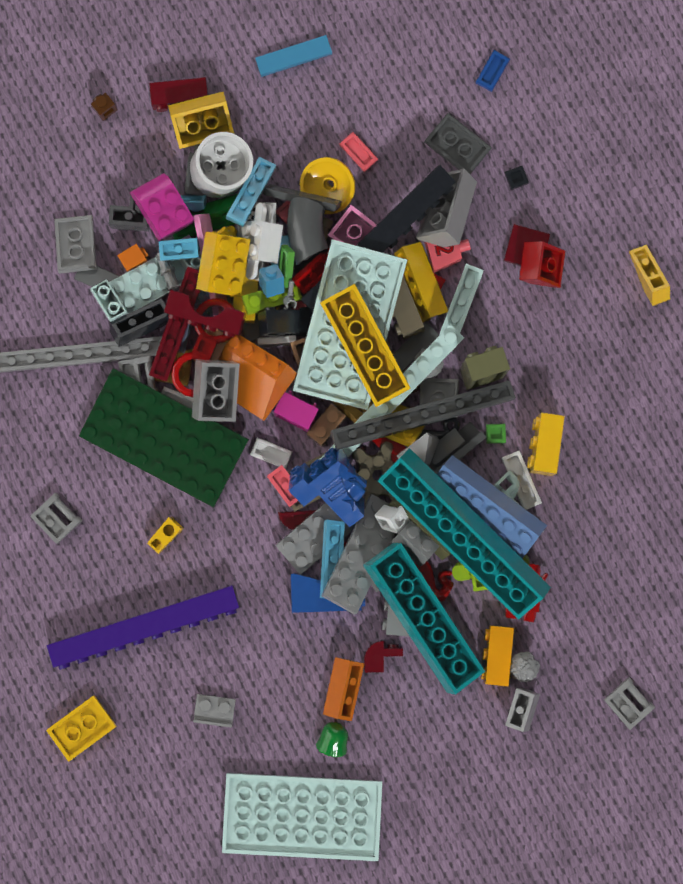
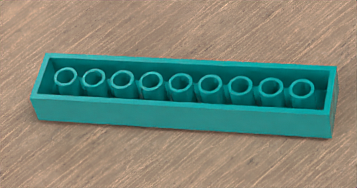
(464, 534)

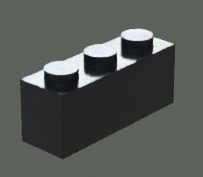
(284, 321)
(139, 323)

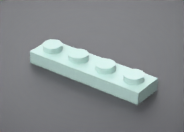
(462, 298)

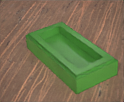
(286, 263)

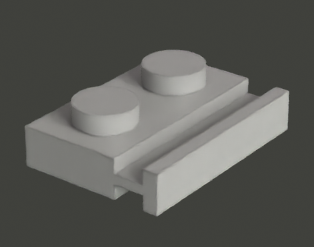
(214, 710)

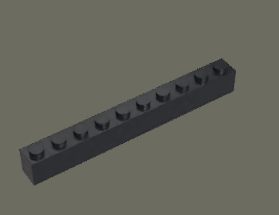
(400, 219)

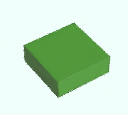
(495, 433)

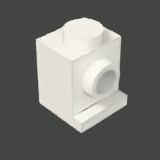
(392, 518)

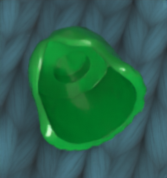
(333, 740)

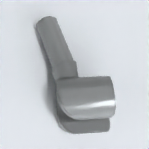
(289, 298)

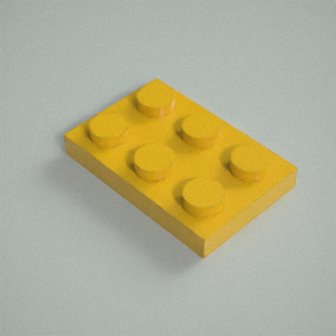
(81, 728)

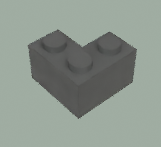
(127, 217)

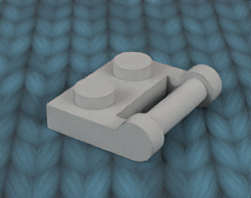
(132, 369)
(51, 523)
(624, 707)

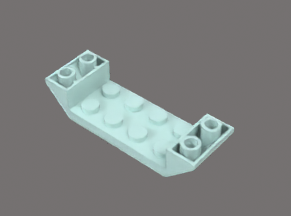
(138, 287)

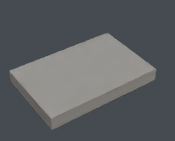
(75, 244)

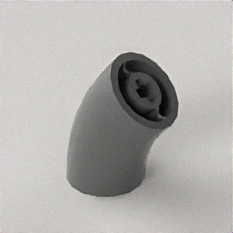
(306, 229)

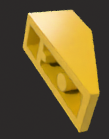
(650, 275)

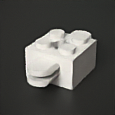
(264, 240)

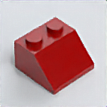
(542, 264)

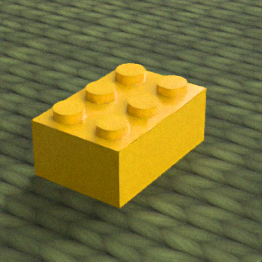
(199, 118)
(223, 264)
(545, 444)

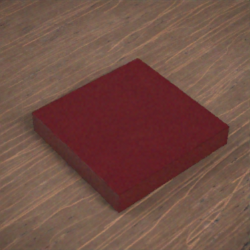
(516, 242)

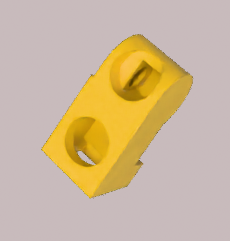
(165, 535)

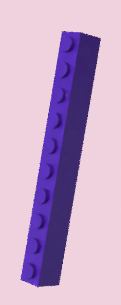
(143, 626)

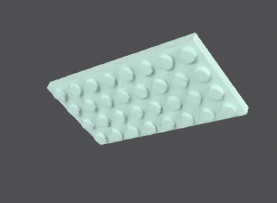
(324, 363)
(302, 817)

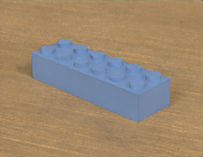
(497, 510)

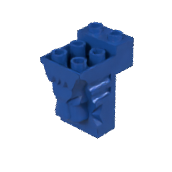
(334, 482)

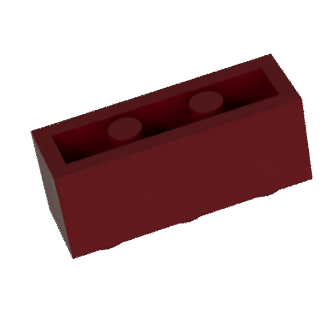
(176, 91)

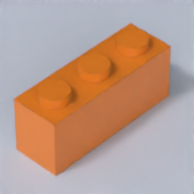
(343, 689)

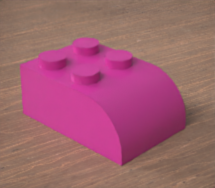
(162, 207)

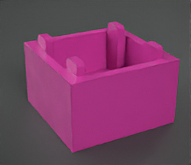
(296, 411)

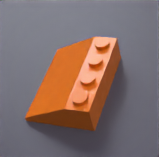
(261, 376)

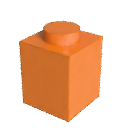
(133, 257)

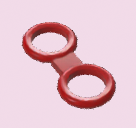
(204, 345)

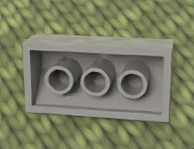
(447, 220)

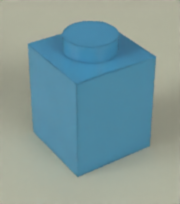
(271, 280)

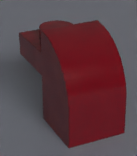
(375, 656)

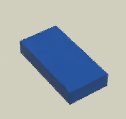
(492, 70)

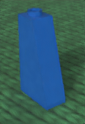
(306, 596)

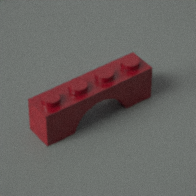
(181, 306)

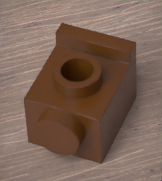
(103, 106)

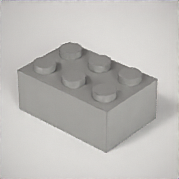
(215, 390)

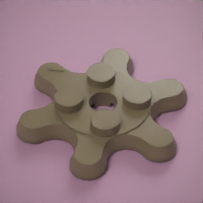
(370, 463)

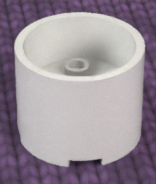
(223, 150)

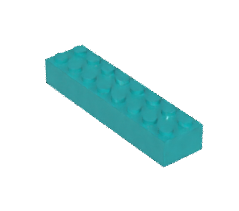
(424, 618)

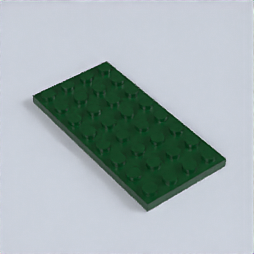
(163, 437)

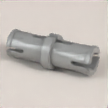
(168, 273)

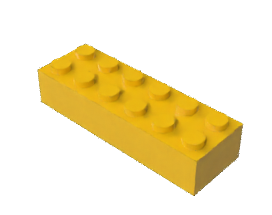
(365, 345)

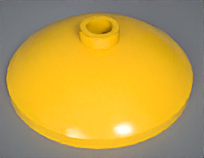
(316, 181)

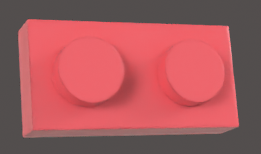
(280, 480)

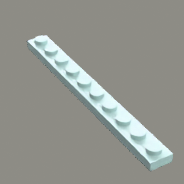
(414, 376)

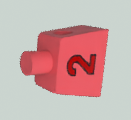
(444, 257)

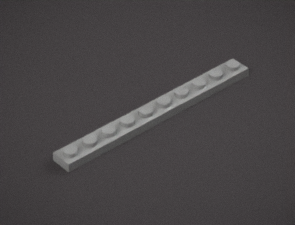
(77, 354)

